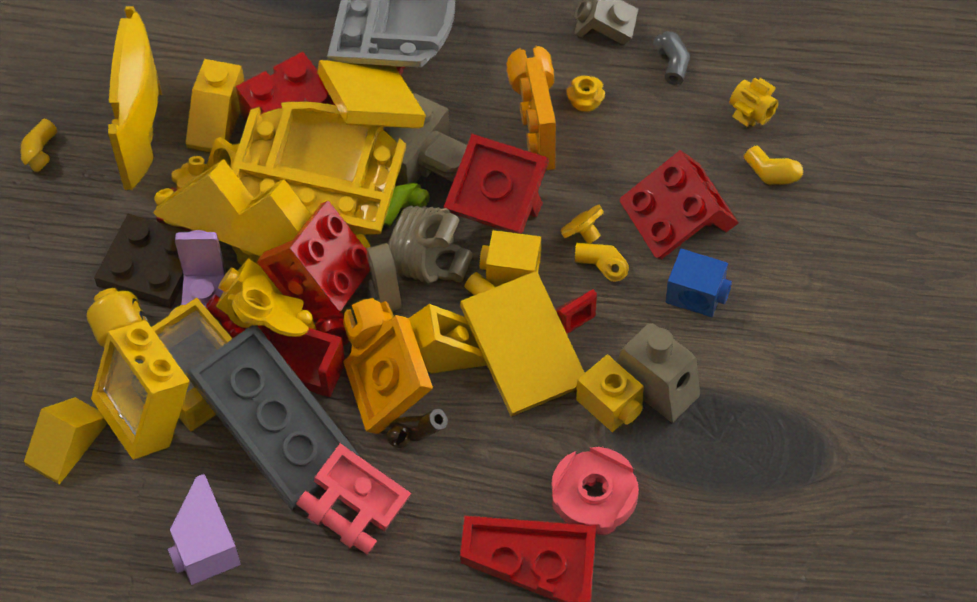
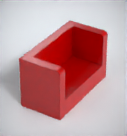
(313, 357)

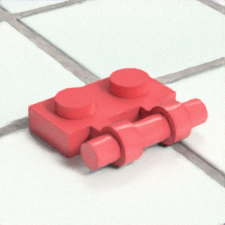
(361, 488)

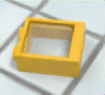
(190, 337)
(139, 389)

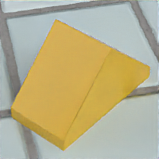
(62, 437)

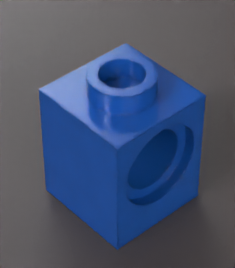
(698, 283)

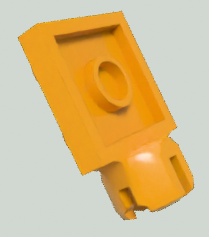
(532, 81)
(383, 364)

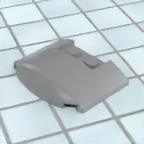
(390, 31)

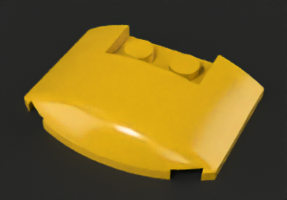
(133, 99)
(322, 161)

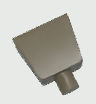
(663, 369)

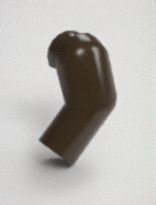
(415, 427)

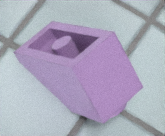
(201, 536)

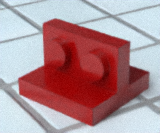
(497, 185)

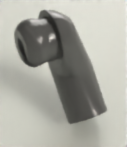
(672, 45)

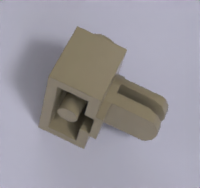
(429, 147)

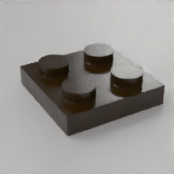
(143, 261)

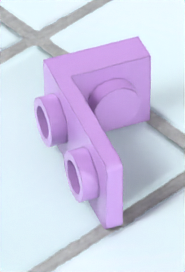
(201, 265)

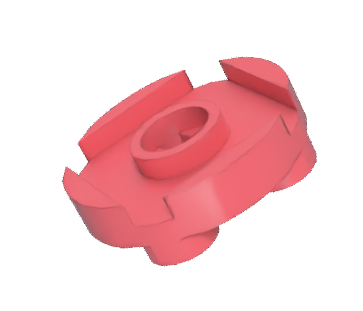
(587, 468)

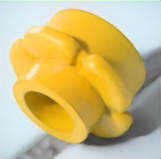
(585, 100)

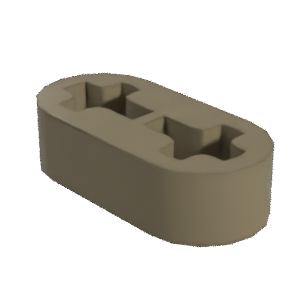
(384, 276)

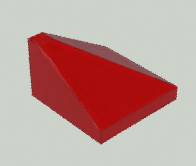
(577, 311)

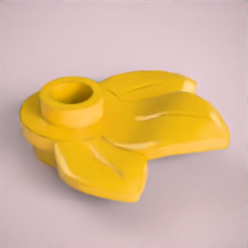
(263, 307)

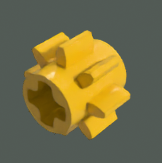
(753, 102)

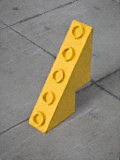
(223, 205)

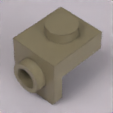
(609, 17)

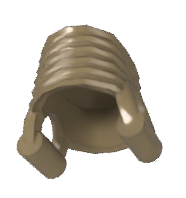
(421, 238)

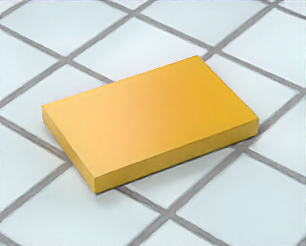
(371, 95)
(523, 343)

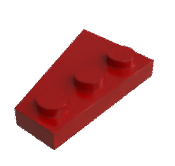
(534, 555)

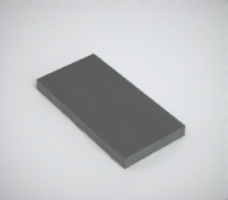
(268, 412)

